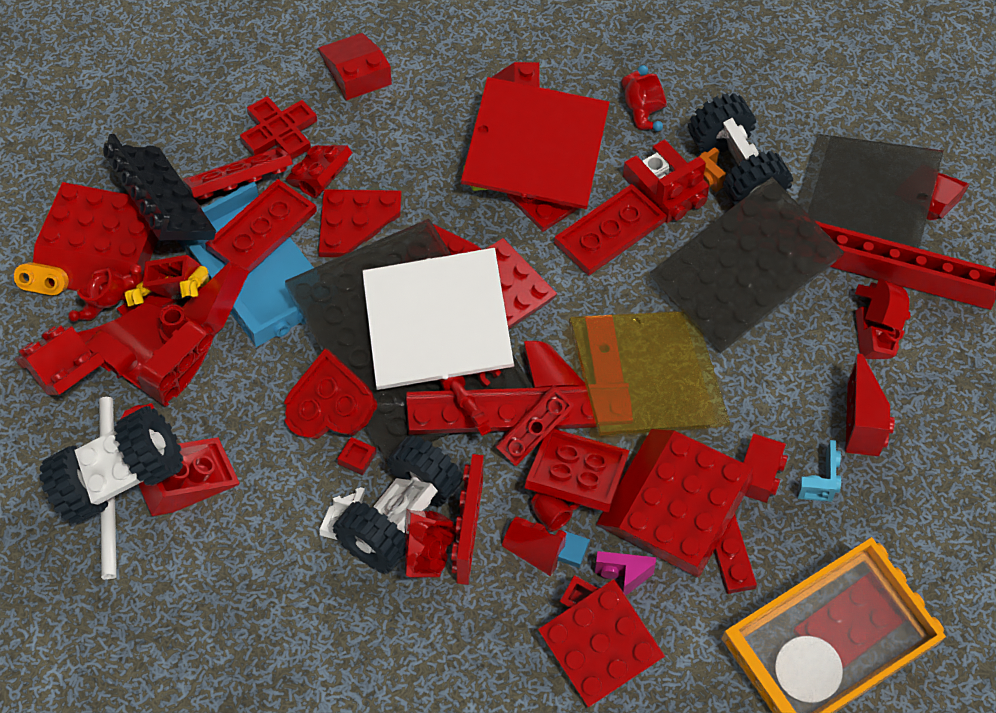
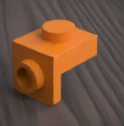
(713, 173)

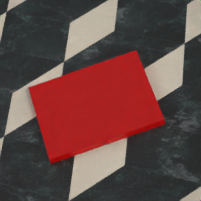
(536, 143)

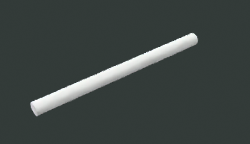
(108, 519)

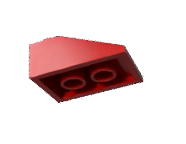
(356, 65)
(867, 412)
(203, 475)

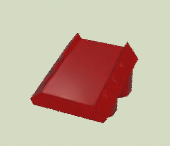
(946, 195)
(427, 542)

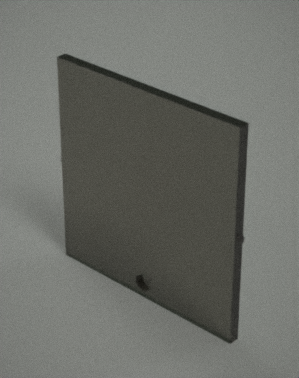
(871, 187)

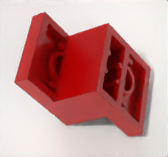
(58, 359)

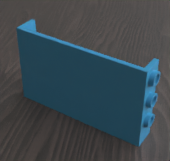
(264, 304)

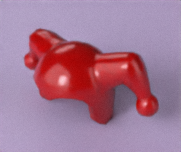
(105, 290)

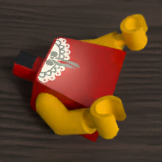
(172, 277)

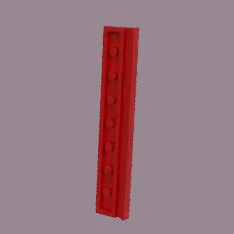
(440, 413)

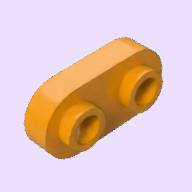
(39, 278)

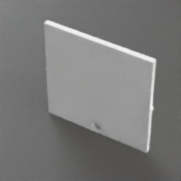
(437, 319)

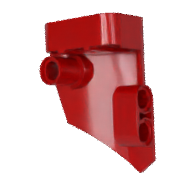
(151, 349)

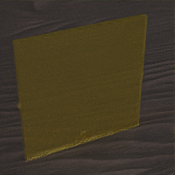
(647, 373)

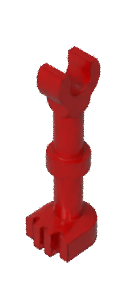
(467, 401)

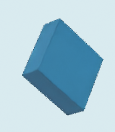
(574, 550)

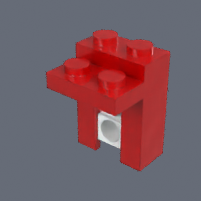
(669, 180)

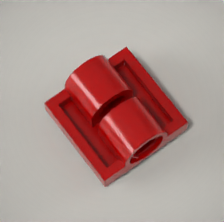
(319, 168)

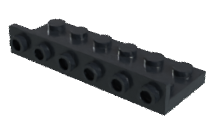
(158, 192)

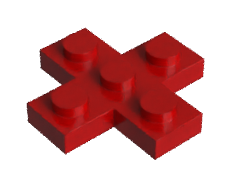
(278, 127)

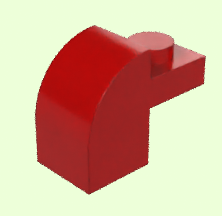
(888, 303)

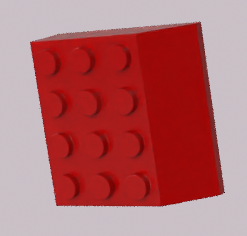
(93, 232)
(677, 499)

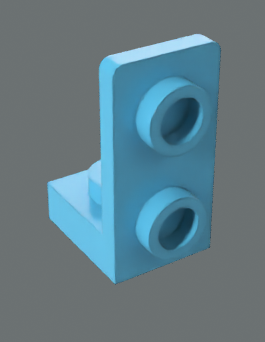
(819, 488)

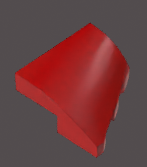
(877, 341)
(548, 367)
(534, 544)

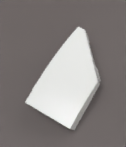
(337, 509)

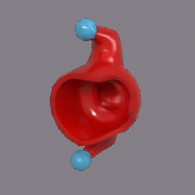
(643, 97)

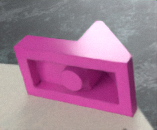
(633, 568)

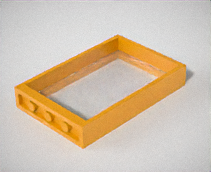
(834, 634)

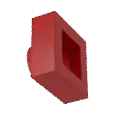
(357, 455)

